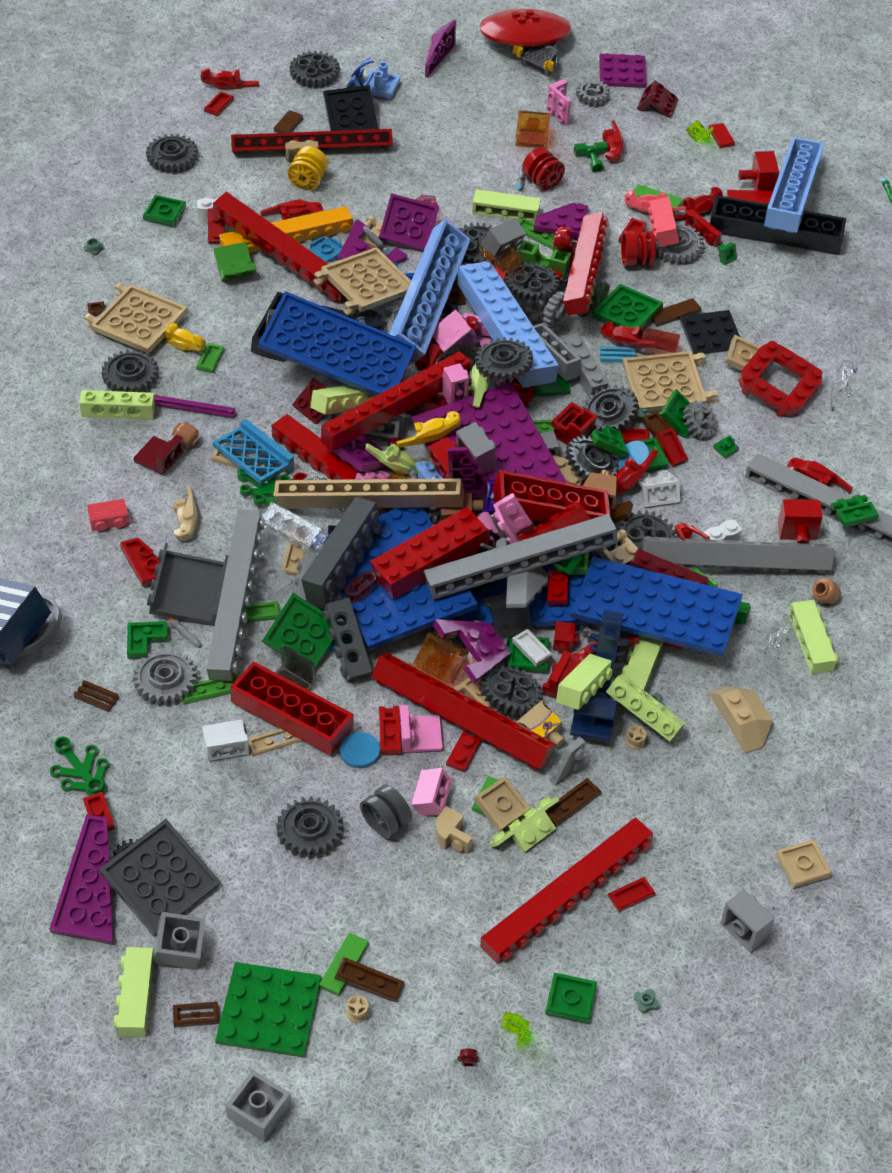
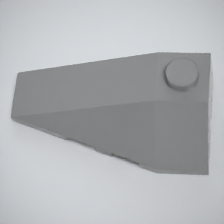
(524, 586)

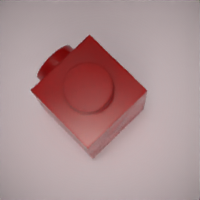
(564, 637)

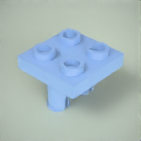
(381, 82)

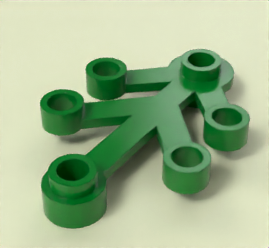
(264, 489)
(81, 770)

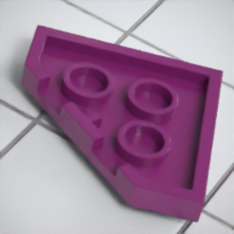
(568, 216)

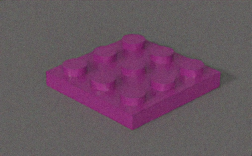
(622, 70)
(408, 222)
(358, 456)

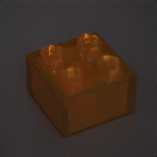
(532, 129)
(440, 658)

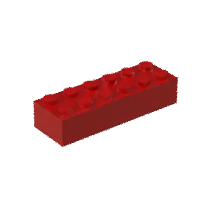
(546, 497)
(442, 543)
(292, 708)

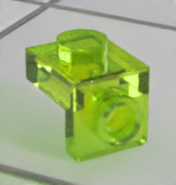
(699, 132)
(516, 1024)

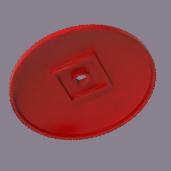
(525, 27)

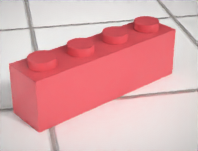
(663, 222)

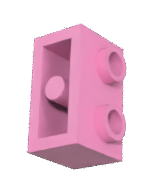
(455, 383)
(431, 791)

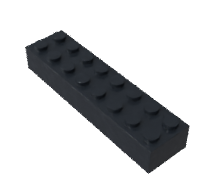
(747, 220)

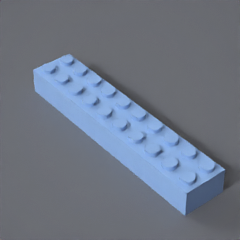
(794, 185)
(430, 287)
(505, 318)

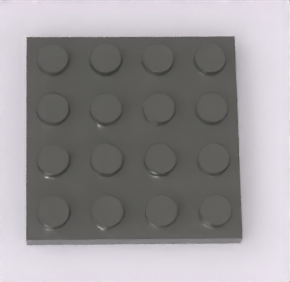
(159, 875)

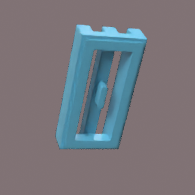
(615, 354)

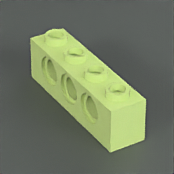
(117, 404)
(645, 707)

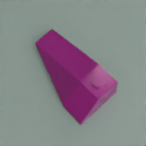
(441, 45)
(464, 466)

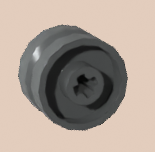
(386, 811)

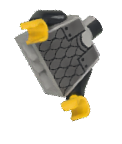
(539, 58)

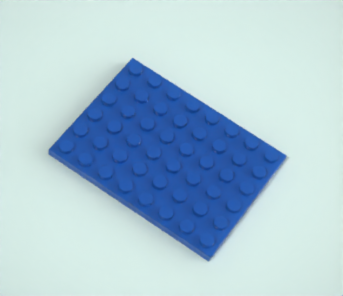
(388, 620)

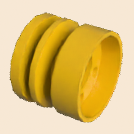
(307, 168)

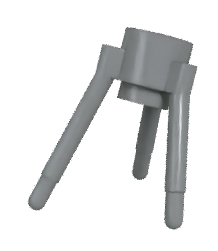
(503, 541)

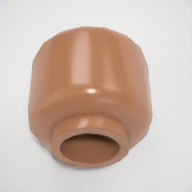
(189, 434)
(826, 591)

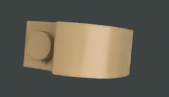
(448, 831)

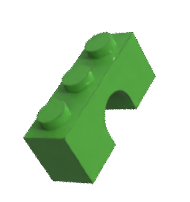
(558, 261)

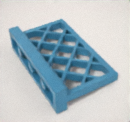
(263, 444)

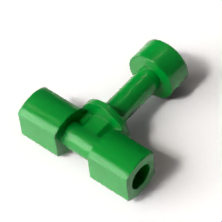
(592, 152)

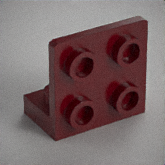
(659, 97)
(303, 401)
(159, 454)

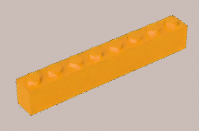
(301, 228)

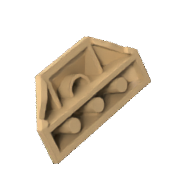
(744, 716)

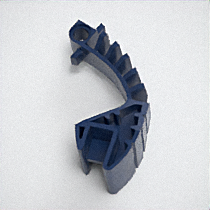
(597, 717)

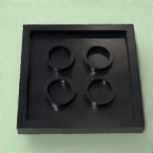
(350, 108)
(709, 331)

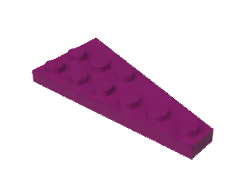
(85, 899)

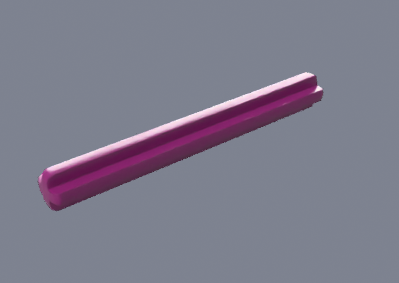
(194, 406)

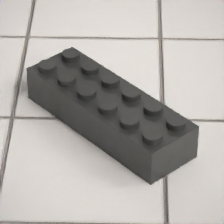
(341, 553)

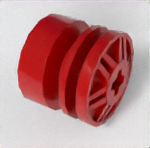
(543, 168)
(641, 248)

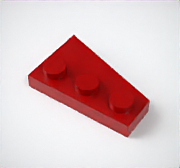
(140, 559)

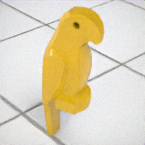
(183, 339)
(432, 430)

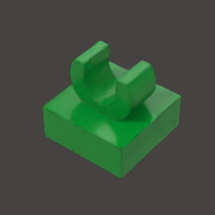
(727, 253)
(726, 447)

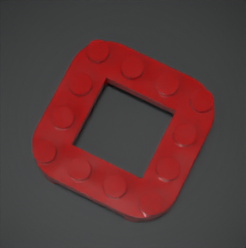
(785, 404)

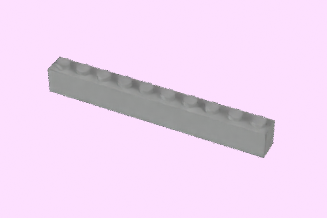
(800, 487)
(742, 554)
(521, 556)
(235, 595)

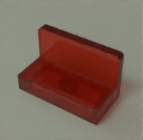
(664, 340)

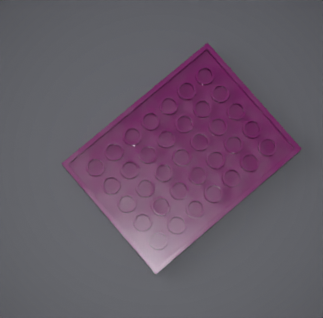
(509, 426)

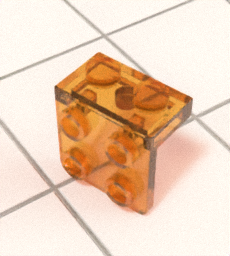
(510, 261)

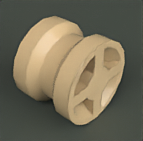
(632, 734)
(357, 1003)

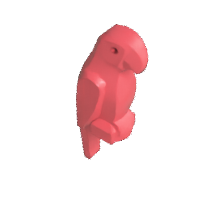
(642, 202)

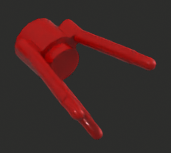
(685, 531)

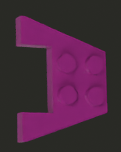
(354, 245)
(480, 640)

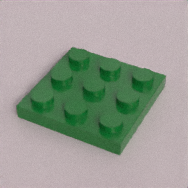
(627, 308)
(300, 628)

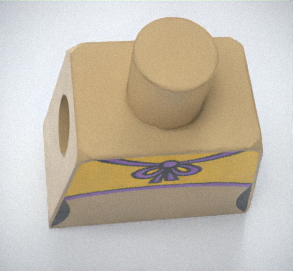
(544, 723)

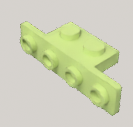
(530, 829)

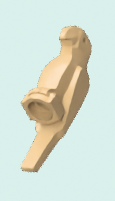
(186, 516)

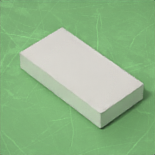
(532, 648)

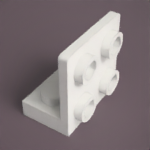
(659, 488)
(225, 740)

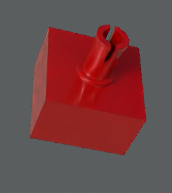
(763, 172)
(799, 520)

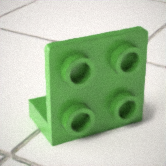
(234, 261)

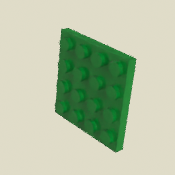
(268, 1009)

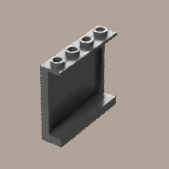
(187, 587)

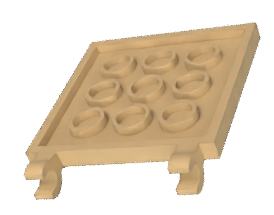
(365, 280)
(137, 317)
(657, 376)

